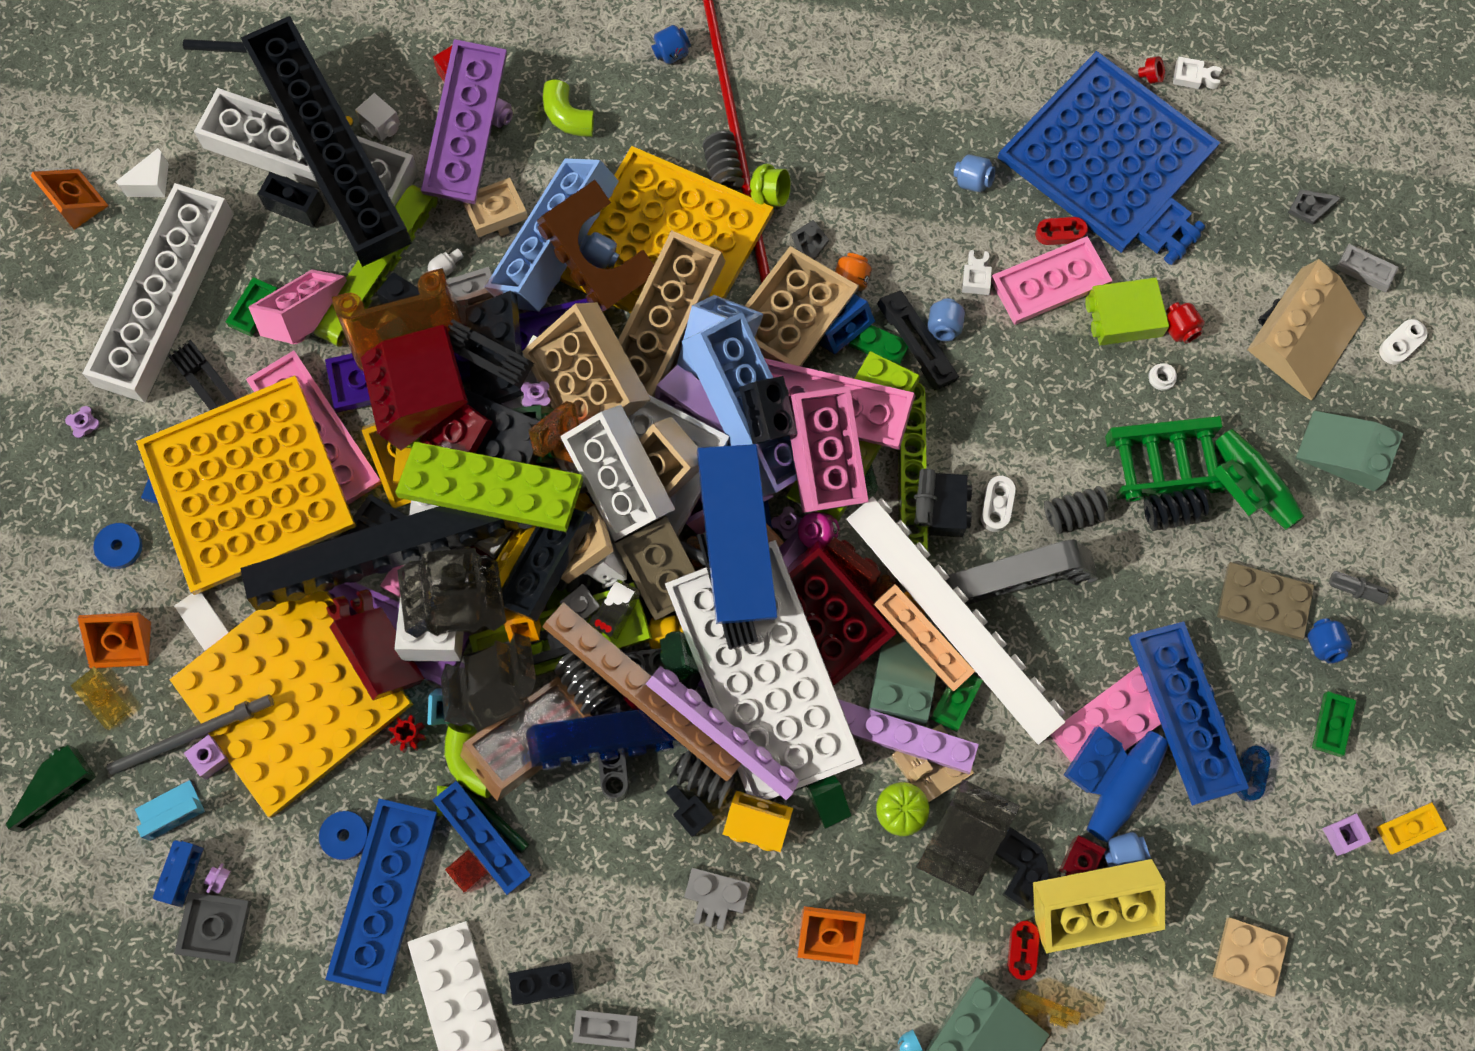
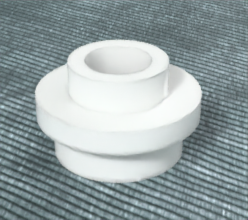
(1168, 371)

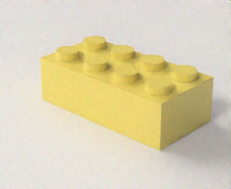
(1099, 905)

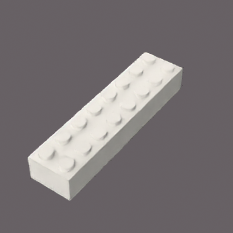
(261, 138)
(158, 293)

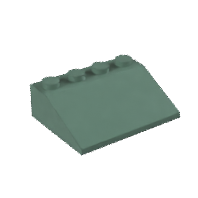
(986, 1022)

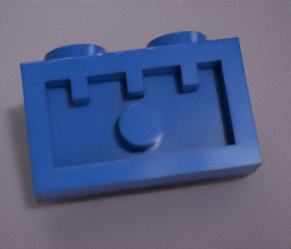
(178, 873)

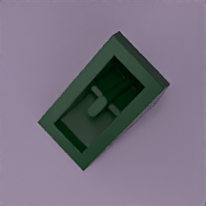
(829, 800)

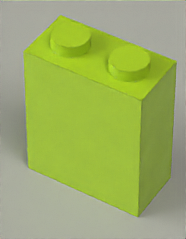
(1127, 311)

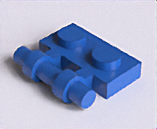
(1164, 225)

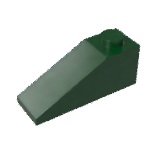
(53, 783)

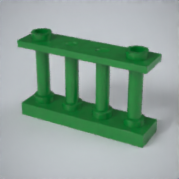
(1177, 433)

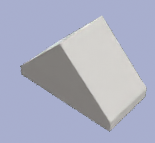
(146, 178)

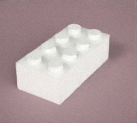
(617, 472)

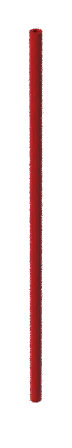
(733, 123)

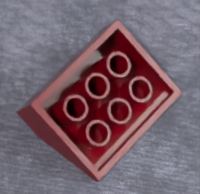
(412, 384)
(837, 611)

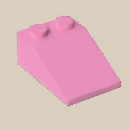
(297, 306)

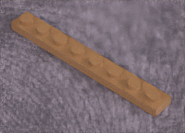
(631, 682)

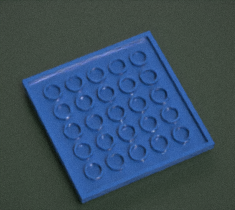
(1108, 150)

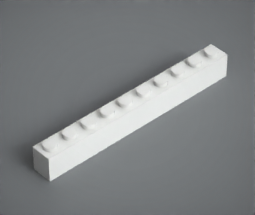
(956, 621)

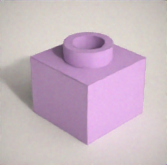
(214, 761)
(1355, 833)

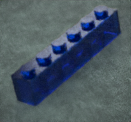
(596, 737)

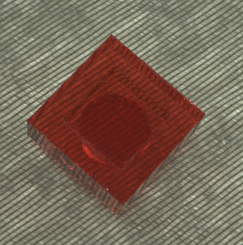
(466, 871)

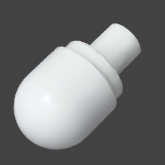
(445, 261)

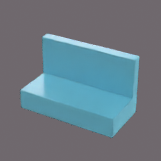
(168, 811)

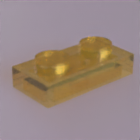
(1059, 1014)

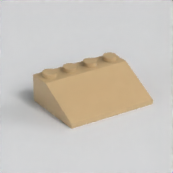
(798, 306)
(1308, 329)
(585, 364)

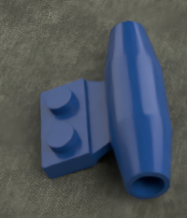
(1117, 777)

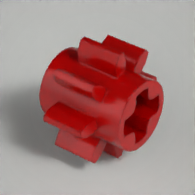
(411, 741)

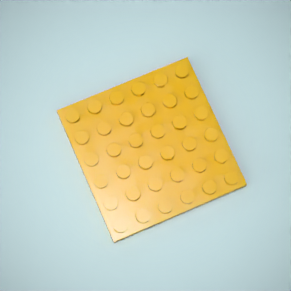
(665, 197)
(245, 484)
(318, 699)

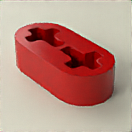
(1060, 231)
(1016, 949)

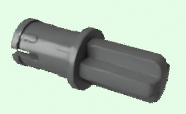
(925, 498)
(1359, 587)

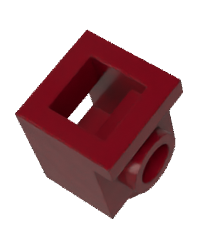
(1086, 849)

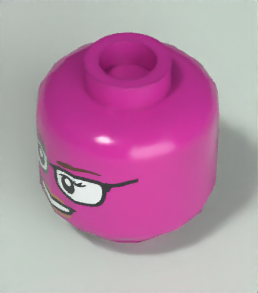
(818, 527)

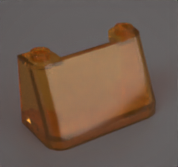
(383, 322)

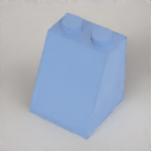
(710, 312)

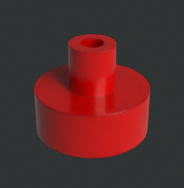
(1153, 70)

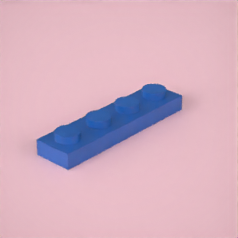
(481, 837)

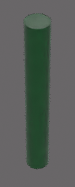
(498, 823)

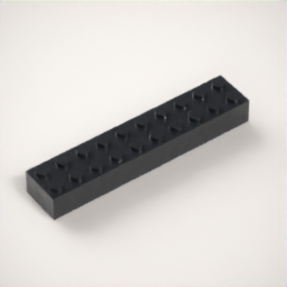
(326, 141)

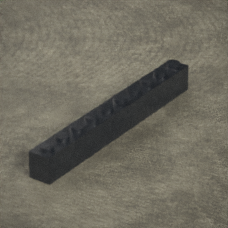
(366, 553)

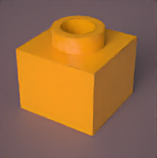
(522, 626)

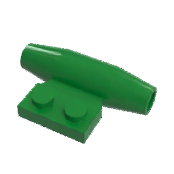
(1254, 481)

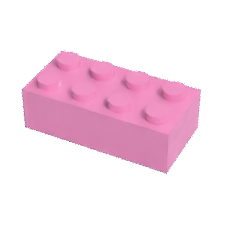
(827, 450)

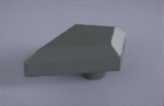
(1311, 205)
(810, 239)

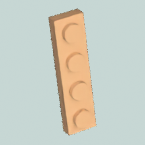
(924, 637)

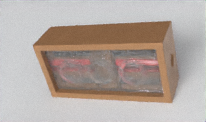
(501, 751)

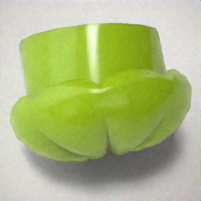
(770, 185)
(902, 809)

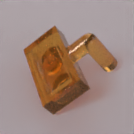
(547, 432)

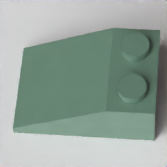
(1350, 448)
(902, 683)

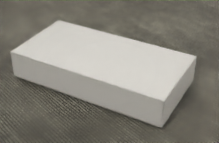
(201, 619)

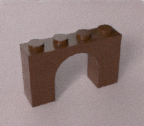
(562, 228)

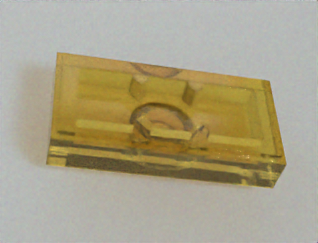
(101, 698)

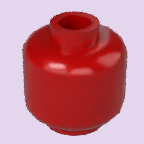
(1184, 322)

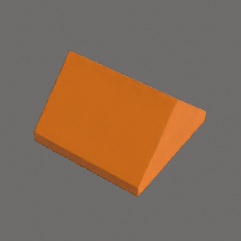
(70, 194)
(116, 639)
(831, 935)

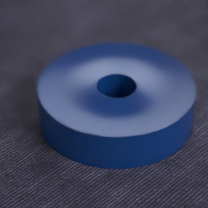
(105, 543)
(334, 826)

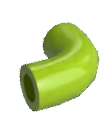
(564, 115)
(454, 741)

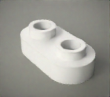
(1404, 340)
(997, 504)

